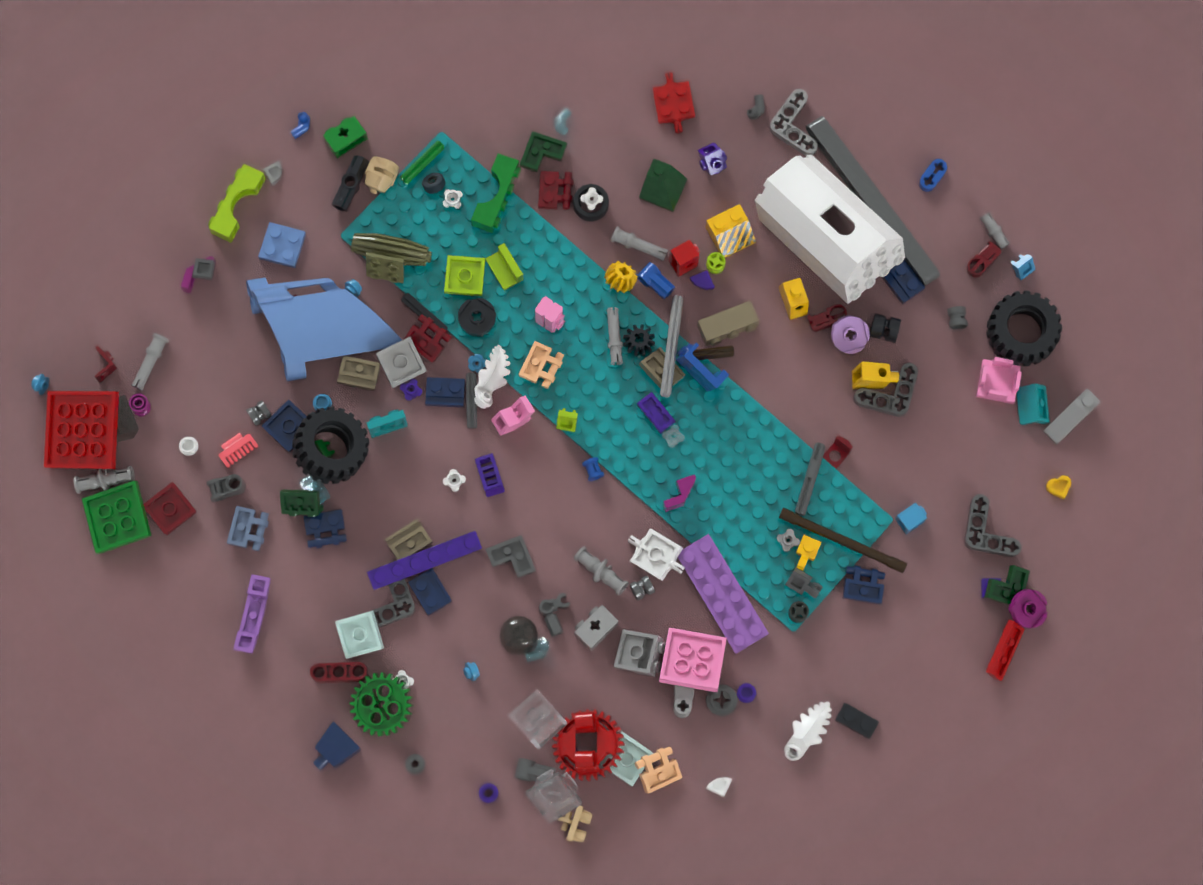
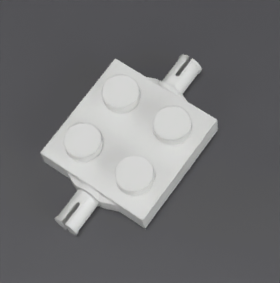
(656, 554)

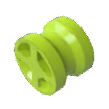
(717, 259)

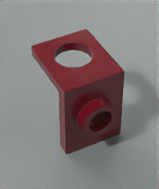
(109, 368)
(840, 445)

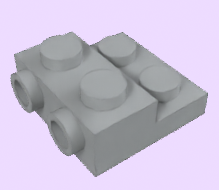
(639, 653)

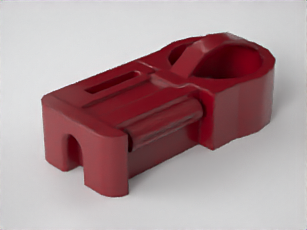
(984, 258)
(824, 319)

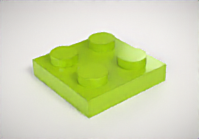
(464, 275)

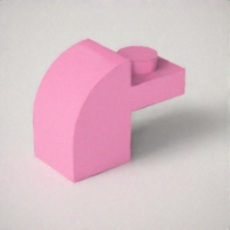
(514, 416)

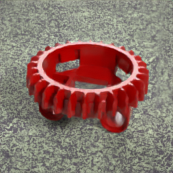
(588, 761)

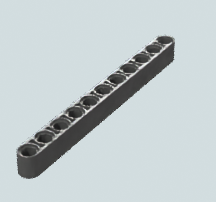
(865, 189)

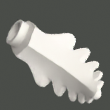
(491, 377)
(807, 732)

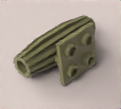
(389, 254)

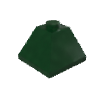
(663, 185)

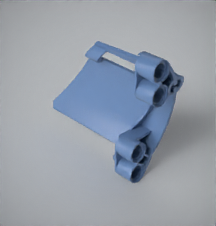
(317, 323)

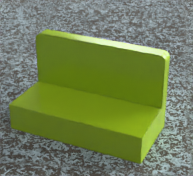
(505, 267)

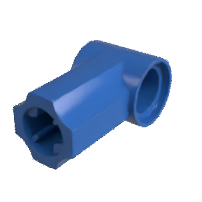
(651, 277)

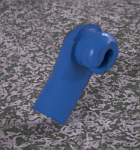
(303, 125)

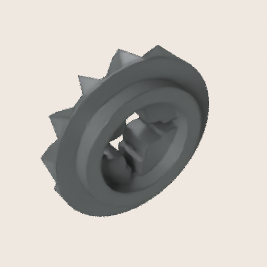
(728, 707)

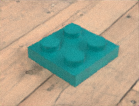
(386, 424)

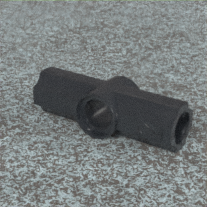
(346, 193)

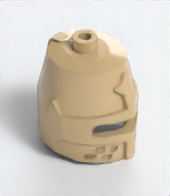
(380, 174)

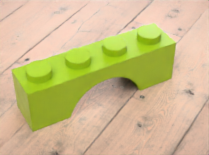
(247, 182)

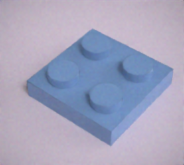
(282, 245)

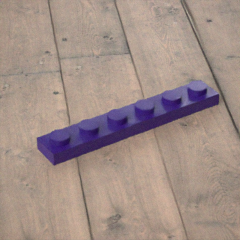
(424, 560)

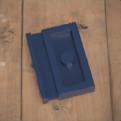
(903, 282)
(445, 392)
(430, 592)

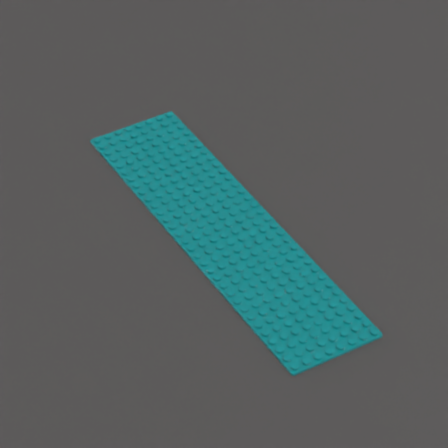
(738, 450)

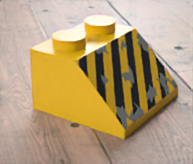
(730, 231)

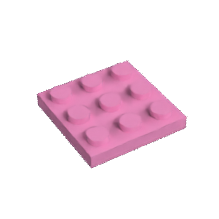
(692, 660)

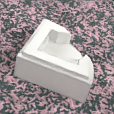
(719, 786)

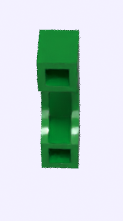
(487, 214)

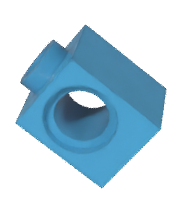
(911, 518)

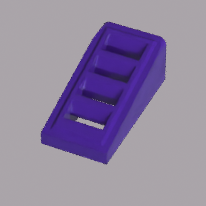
(493, 486)

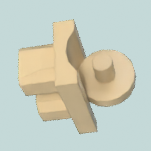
(580, 816)

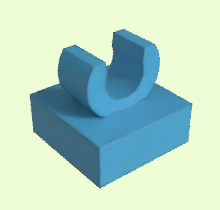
(1023, 266)

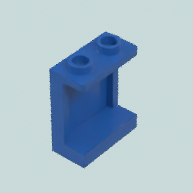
(698, 370)

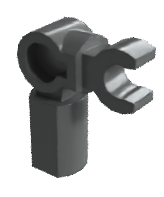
(547, 608)

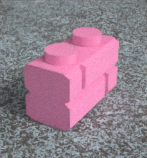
(549, 315)

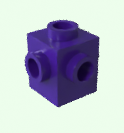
(712, 159)

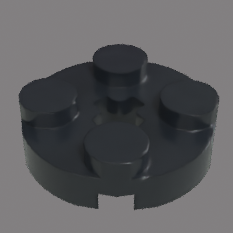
(476, 306)

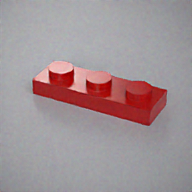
(1005, 650)

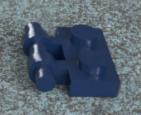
(324, 523)
(861, 590)

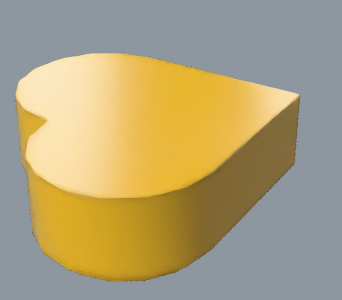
(1059, 487)

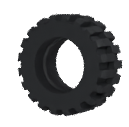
(1034, 307)
(344, 427)

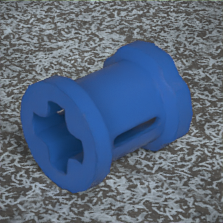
(593, 469)

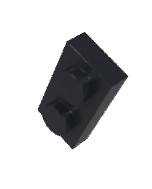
(857, 721)

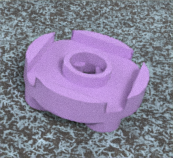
(859, 339)

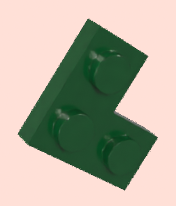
(539, 146)
(1004, 592)

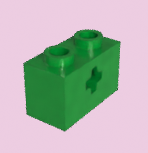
(339, 144)

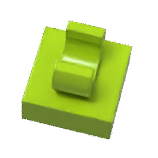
(567, 420)

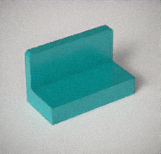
(1033, 404)

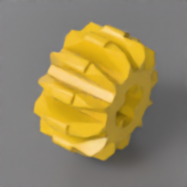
(620, 277)

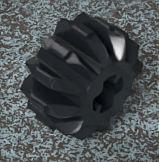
(630, 340)

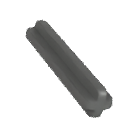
(471, 406)

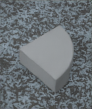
(274, 172)

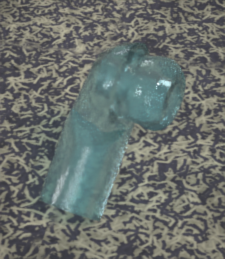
(540, 651)

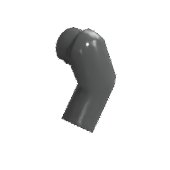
(758, 109)

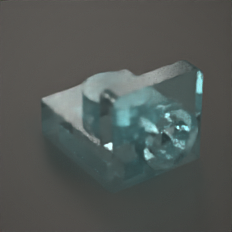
(309, 484)

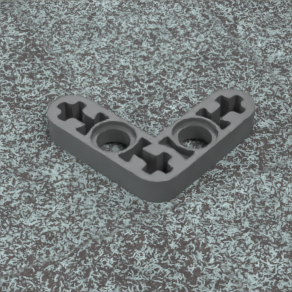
(891, 401)
(983, 537)
(399, 600)

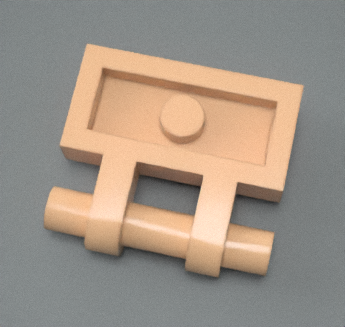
(535, 363)
(660, 775)

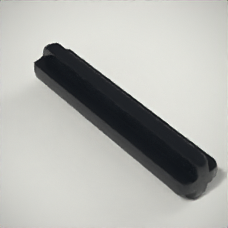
(419, 309)

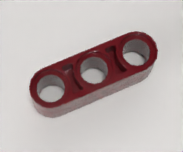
(329, 668)

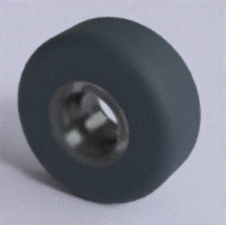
(433, 183)

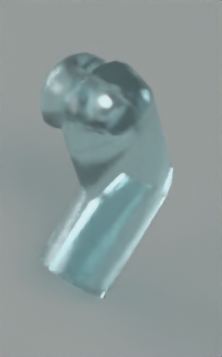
(560, 121)

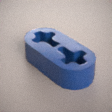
(929, 173)

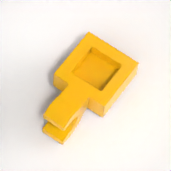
(807, 550)

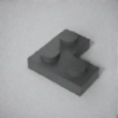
(514, 551)

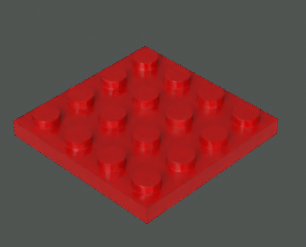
(81, 429)

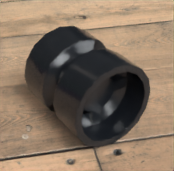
(878, 328)

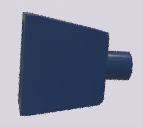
(335, 747)

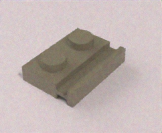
(654, 365)
(358, 373)
(408, 540)

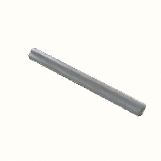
(671, 347)

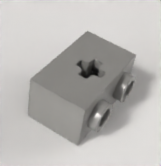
(606, 621)

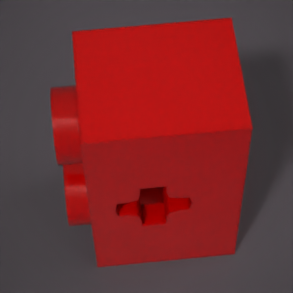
(684, 257)

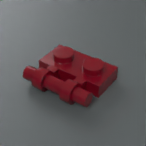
(549, 190)
(424, 343)

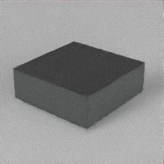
(203, 269)

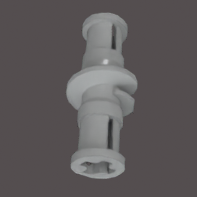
(104, 480)
(600, 571)

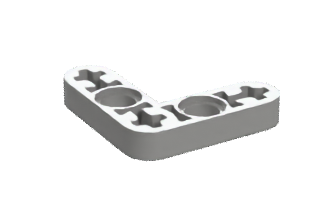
(787, 126)

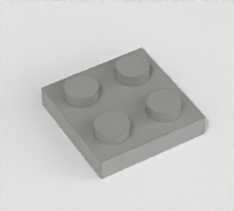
(401, 362)

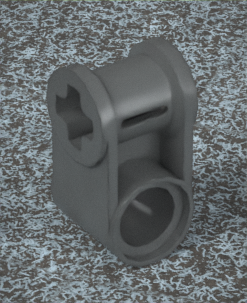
(224, 487)

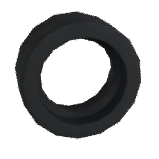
(586, 216)

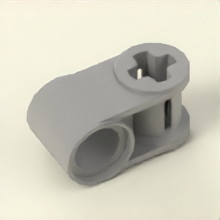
(682, 695)

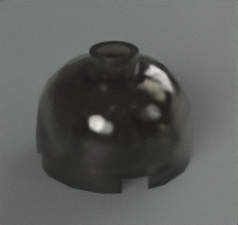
(518, 635)

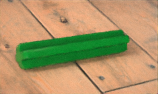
(422, 162)

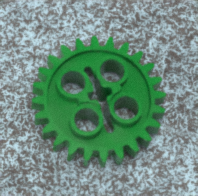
(366, 713)

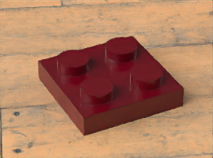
(169, 508)

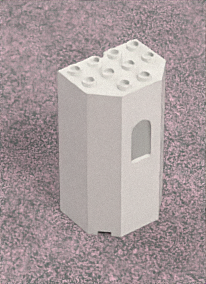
(793, 211)

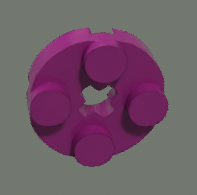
(1018, 608)

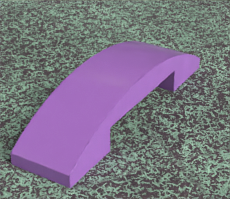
(253, 614)

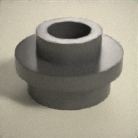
(417, 770)

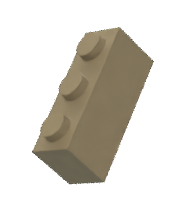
(728, 323)

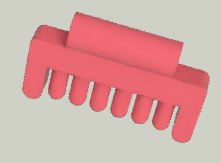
(235, 444)

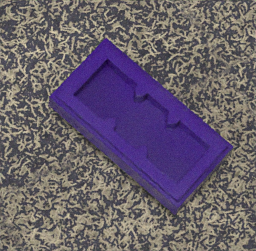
(656, 412)

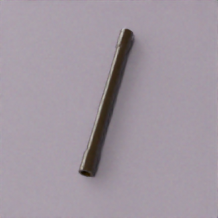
(889, 561)

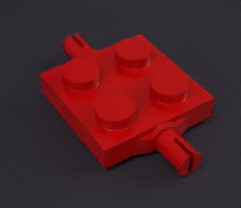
(673, 102)

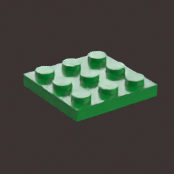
(116, 517)

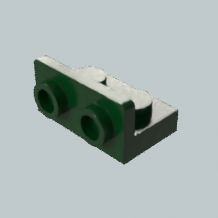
(300, 502)

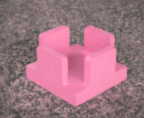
(999, 380)

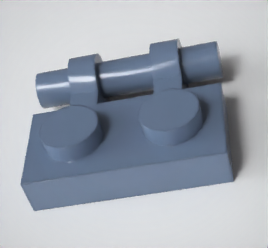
(241, 528)

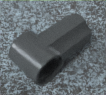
(528, 770)

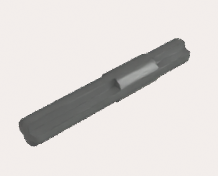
(810, 478)

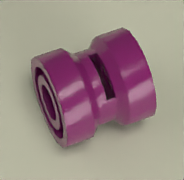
(142, 407)

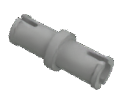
(995, 231)

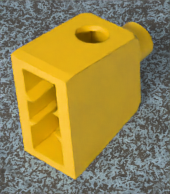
(793, 297)
(873, 375)

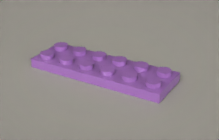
(722, 594)

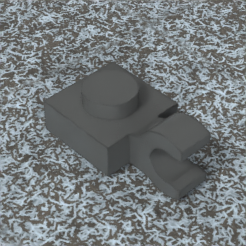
(801, 582)

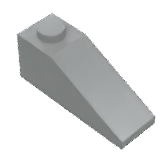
(1072, 416)

